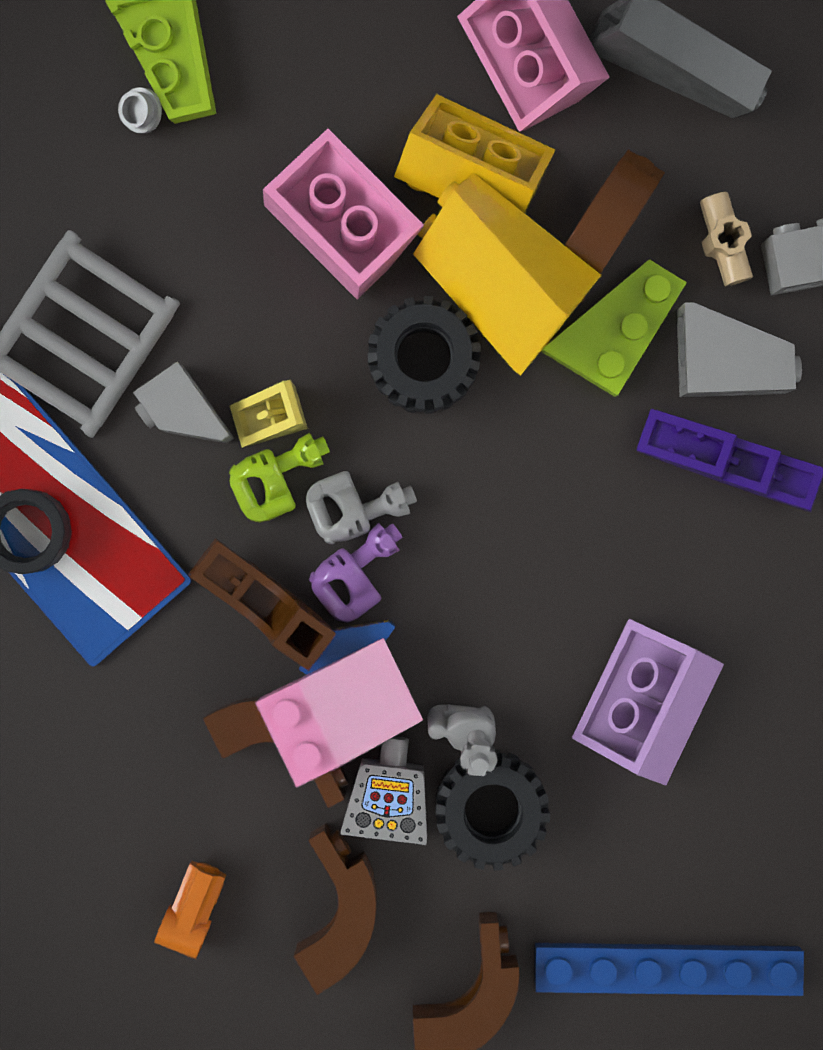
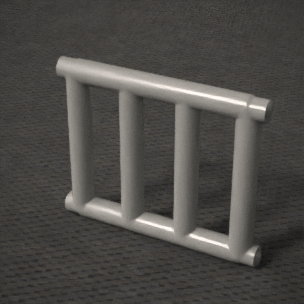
(139, 345)

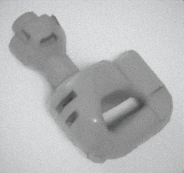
(355, 514)
(467, 730)

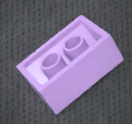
(647, 702)

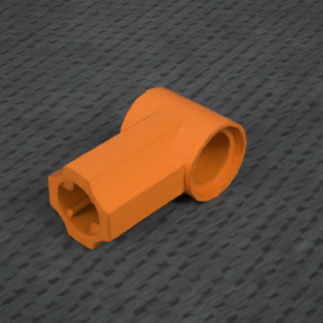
(188, 918)

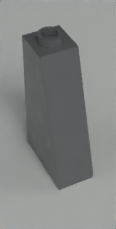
(679, 56)

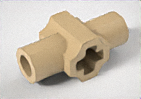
(719, 219)

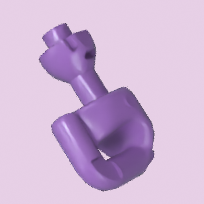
(348, 568)

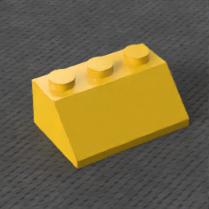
(455, 142)

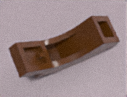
(614, 210)
(265, 602)
(242, 725)
(342, 942)
(483, 1009)

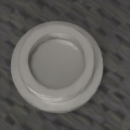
(140, 110)

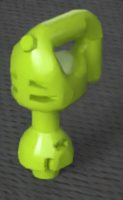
(270, 469)

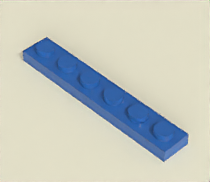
(669, 969)

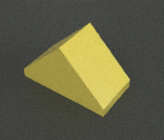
(268, 414)

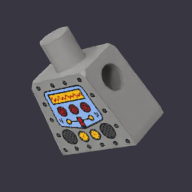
(388, 797)

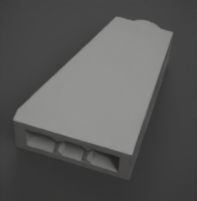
(731, 357)

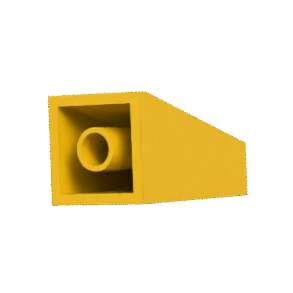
(502, 269)

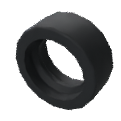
(60, 531)

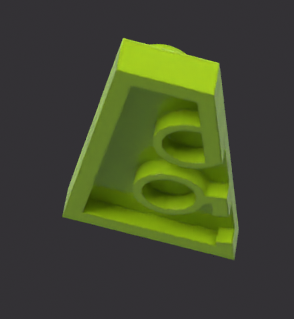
(171, 51)
(618, 329)

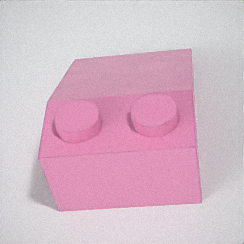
(339, 711)

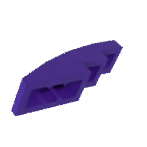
(730, 460)

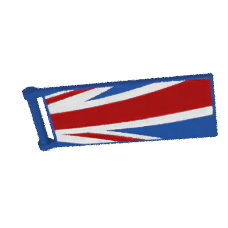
(114, 565)

